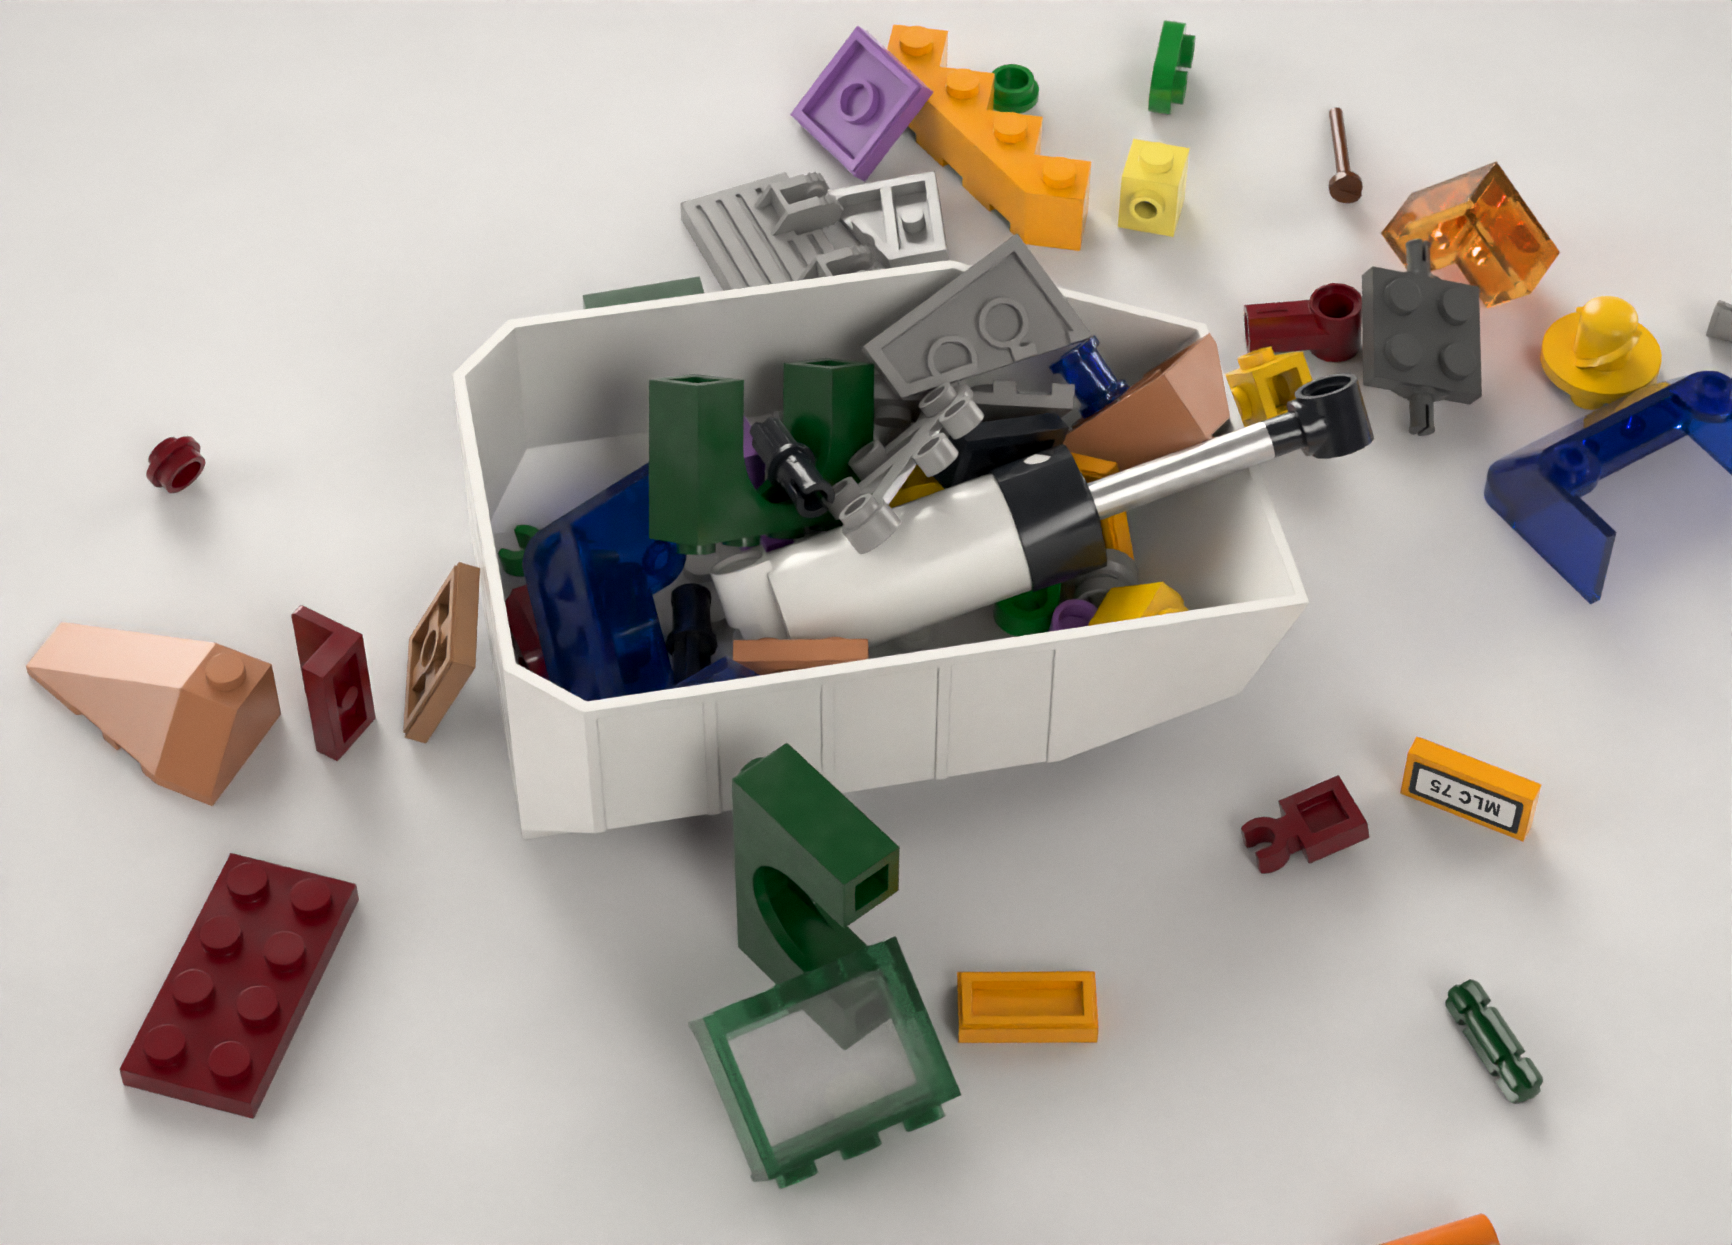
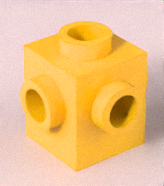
(1266, 383)

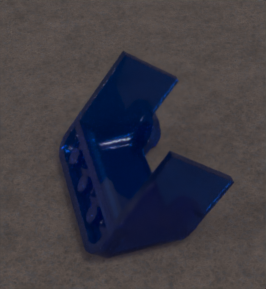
(1543, 482)
(594, 598)

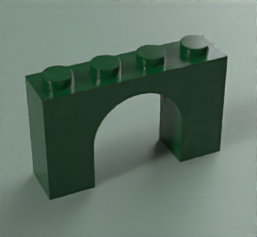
(698, 461)
(803, 865)

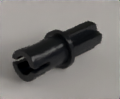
(791, 467)
(691, 638)

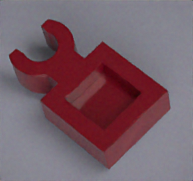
(1313, 821)

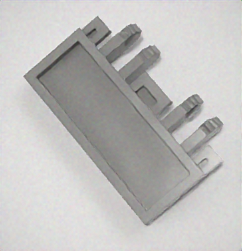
(771, 232)

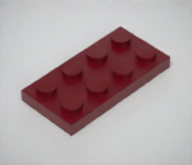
(240, 986)

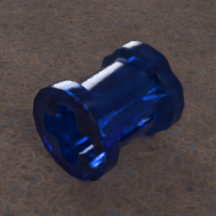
(1092, 377)

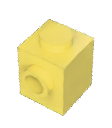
(1153, 175)

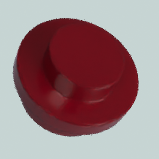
(175, 463)

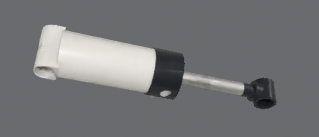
(1002, 531)

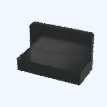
(1000, 443)

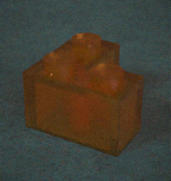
(1479, 227)

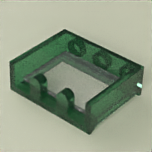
(826, 1063)

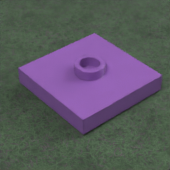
(861, 103)

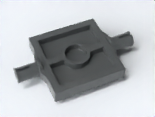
(1421, 336)

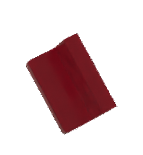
(333, 680)

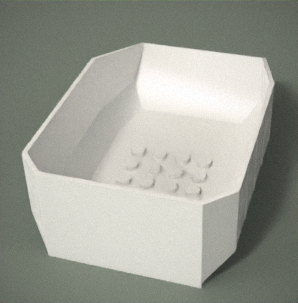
(563, 413)

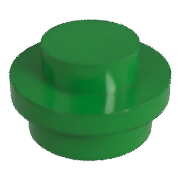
(1014, 89)

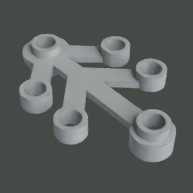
(884, 470)

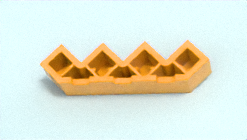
(993, 149)

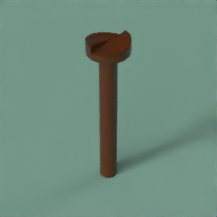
(1345, 185)

